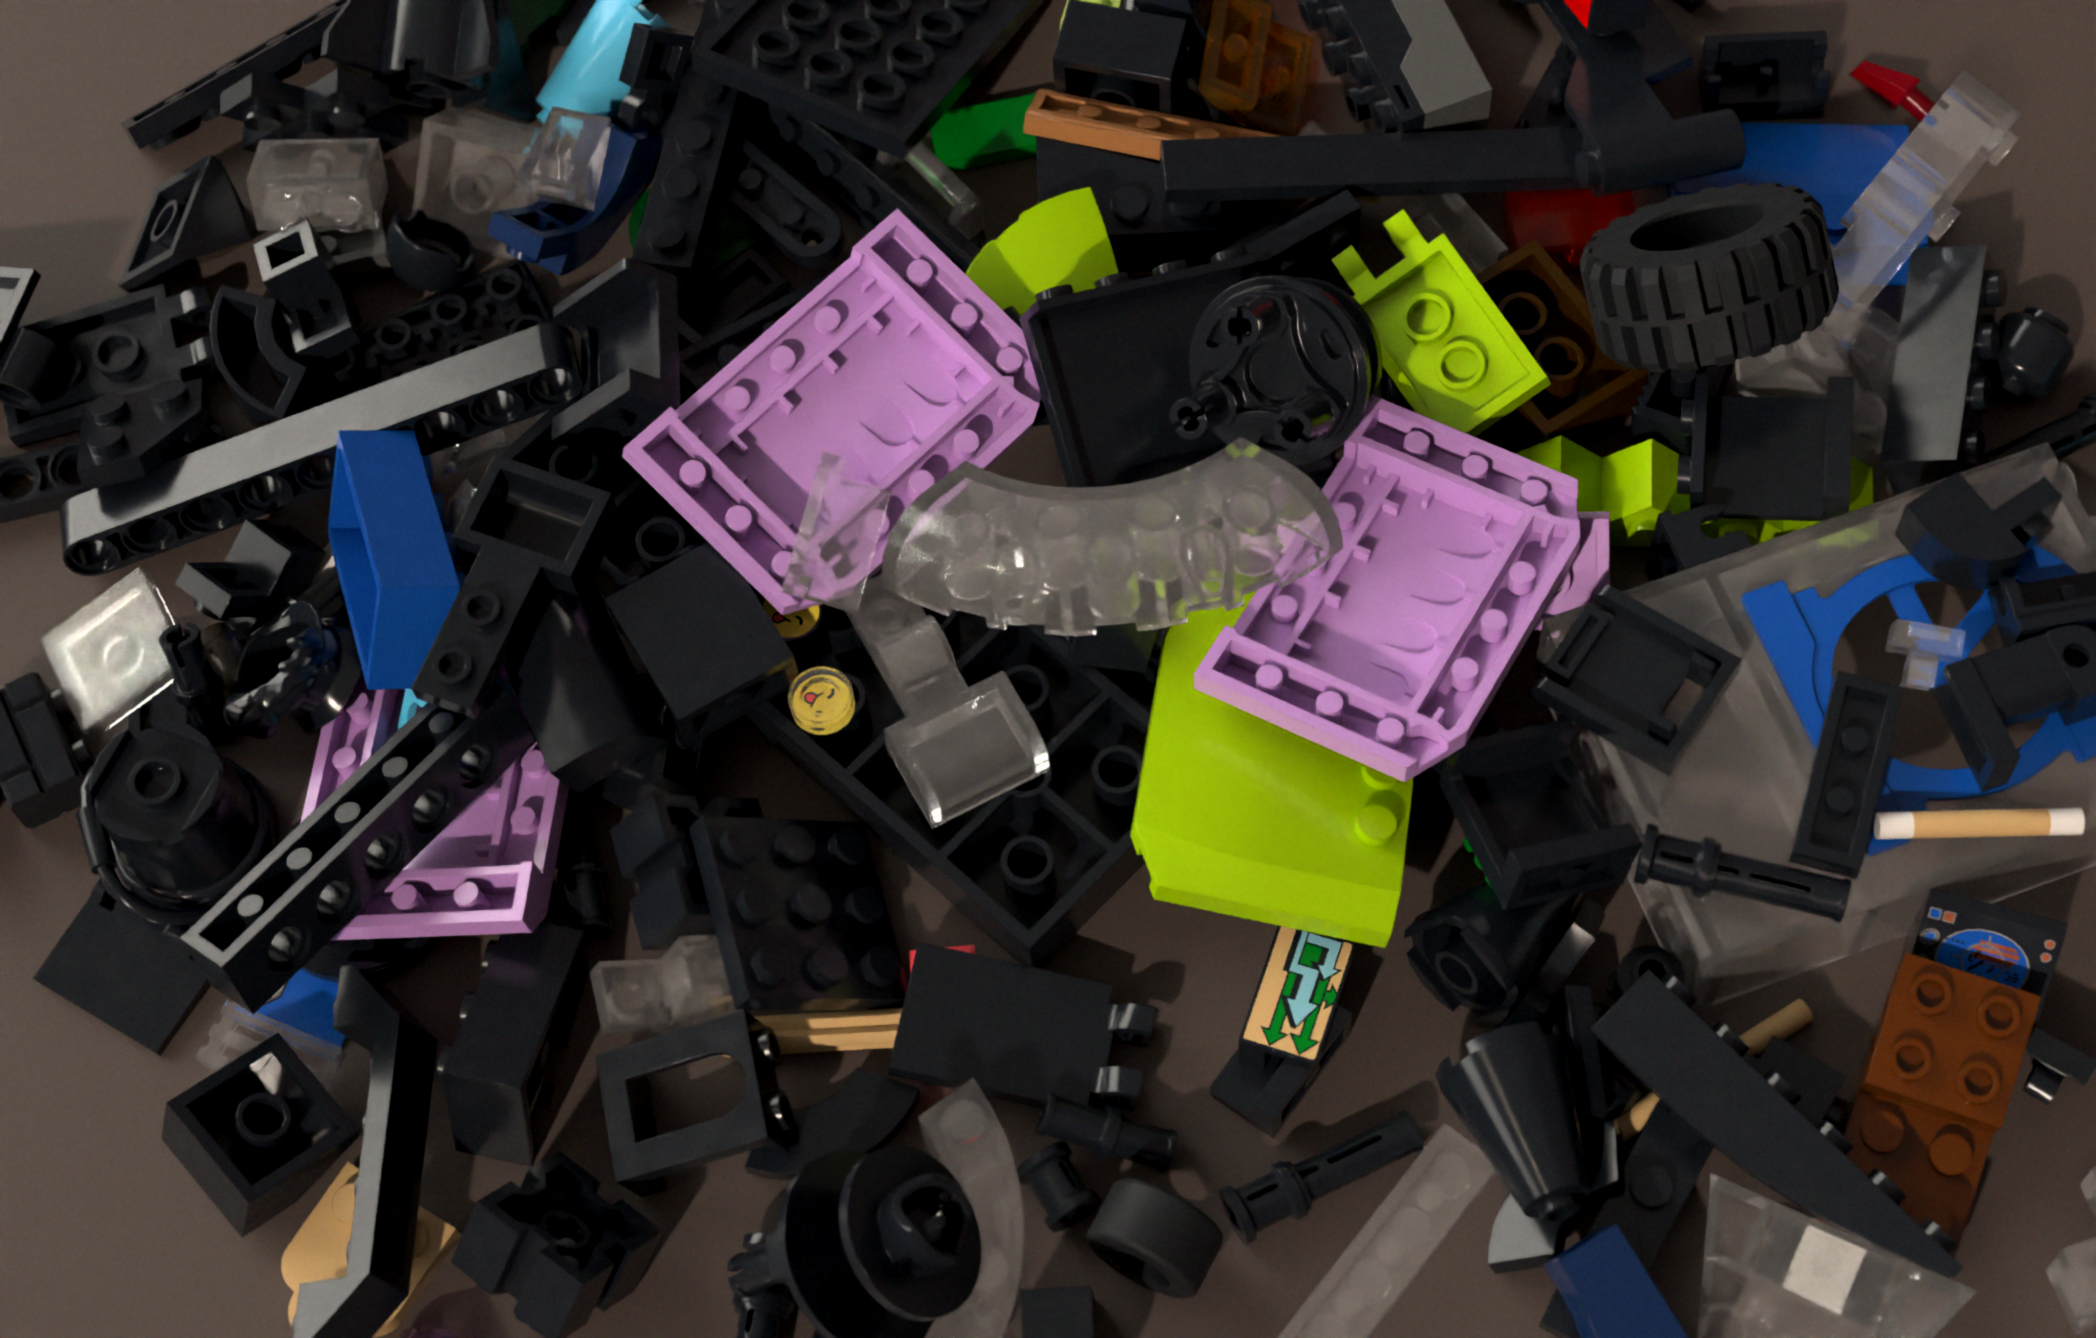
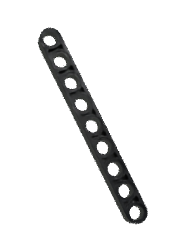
(298, 453)

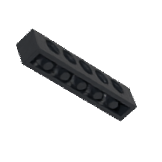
(353, 846)

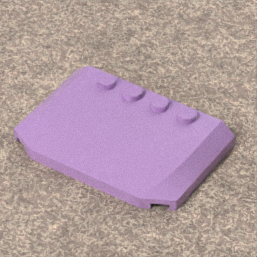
(876, 364)
(1422, 608)
(484, 869)

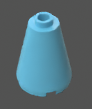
(592, 63)

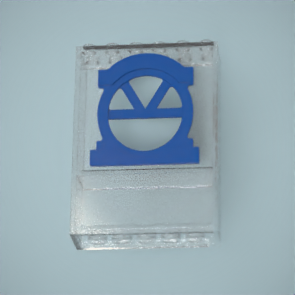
(1752, 760)

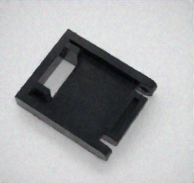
(1627, 674)

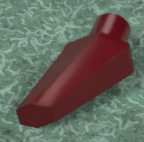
(1893, 88)

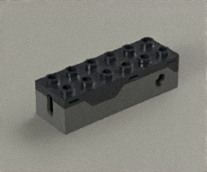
(1401, 64)

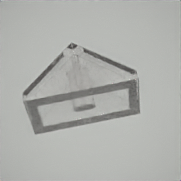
(566, 159)

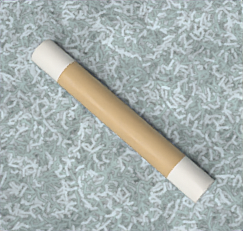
(1978, 823)

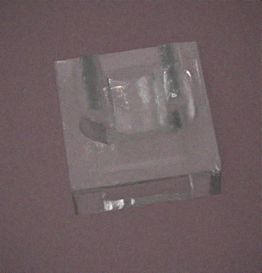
(1924, 648)

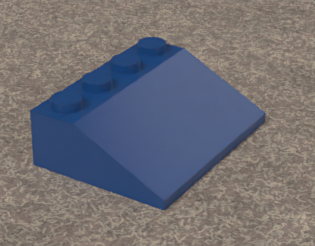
(1822, 159)

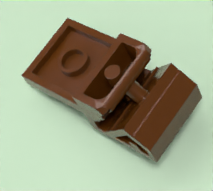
(1938, 1086)

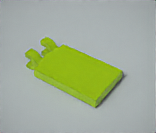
(1442, 333)

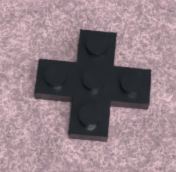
(331, 108)

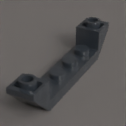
(389, 1166)

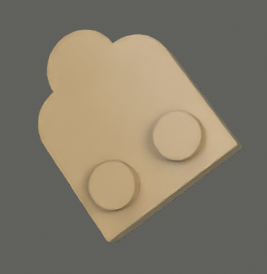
(322, 1242)

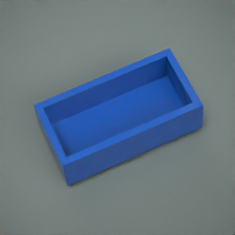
(390, 552)

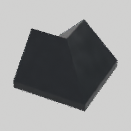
(187, 224)

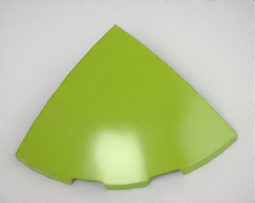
(1046, 248)

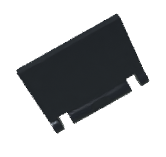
(125, 971)

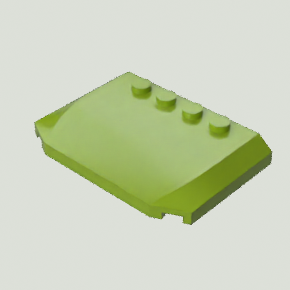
(1259, 816)

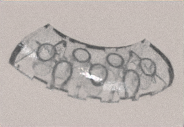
(1110, 551)

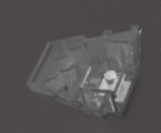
(1798, 1278)

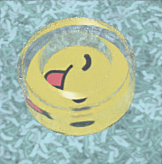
(821, 700)

